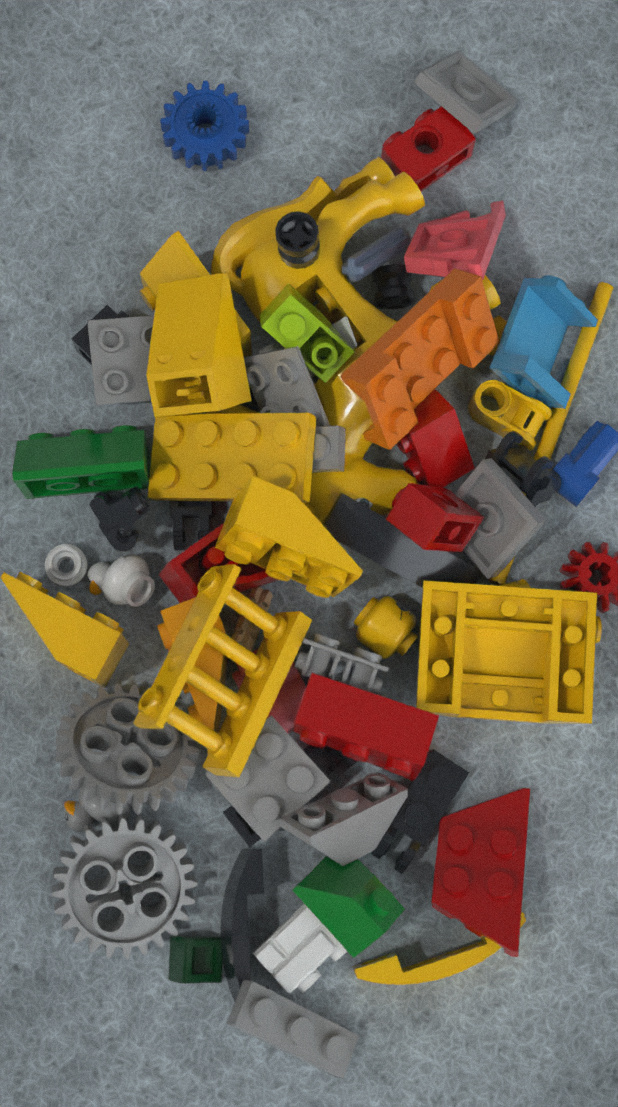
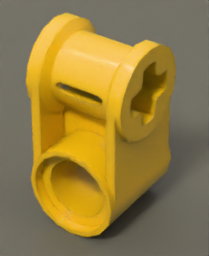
(512, 412)

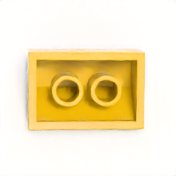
(178, 262)

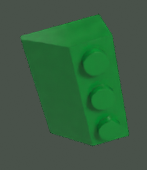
(82, 462)

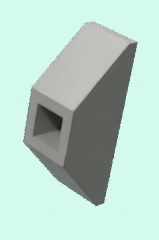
(349, 819)

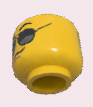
(386, 627)

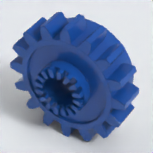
(205, 106)

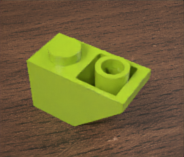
(299, 323)

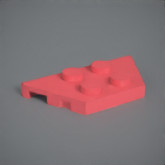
(455, 243)

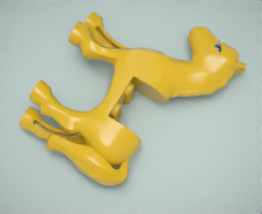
(339, 214)

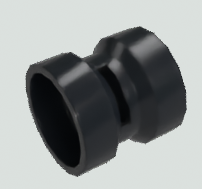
(298, 229)

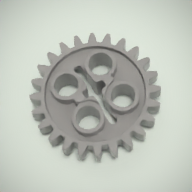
(124, 750)
(136, 921)

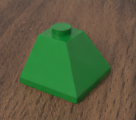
(349, 902)

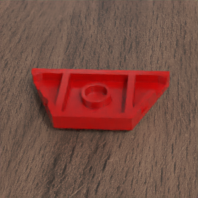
(484, 868)

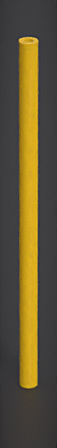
(570, 383)

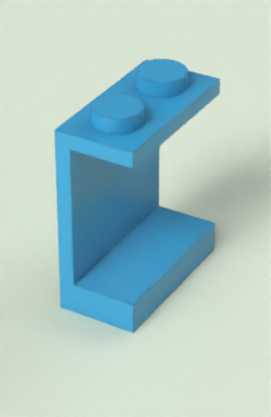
(534, 338)

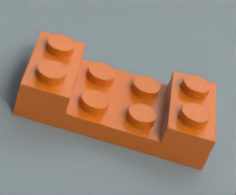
(420, 352)

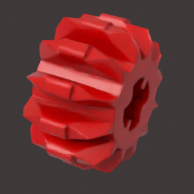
(594, 560)

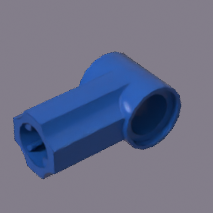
(585, 462)

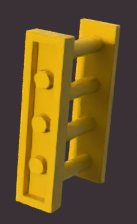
(263, 679)

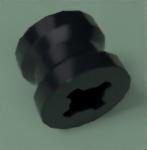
(392, 287)

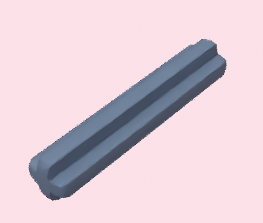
(375, 254)

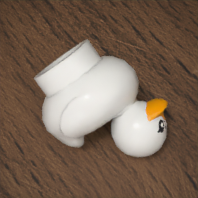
(123, 581)

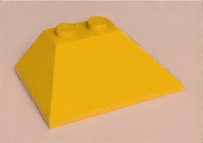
(506, 653)

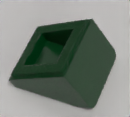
(195, 959)

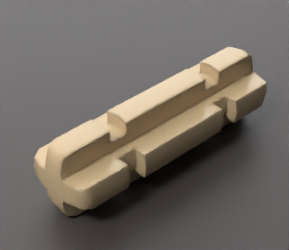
(246, 631)

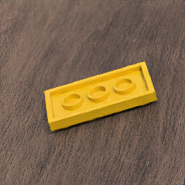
(219, 453)

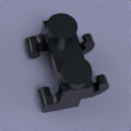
(536, 480)
(120, 514)

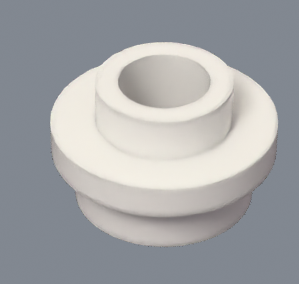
(62, 552)

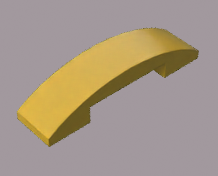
(387, 968)

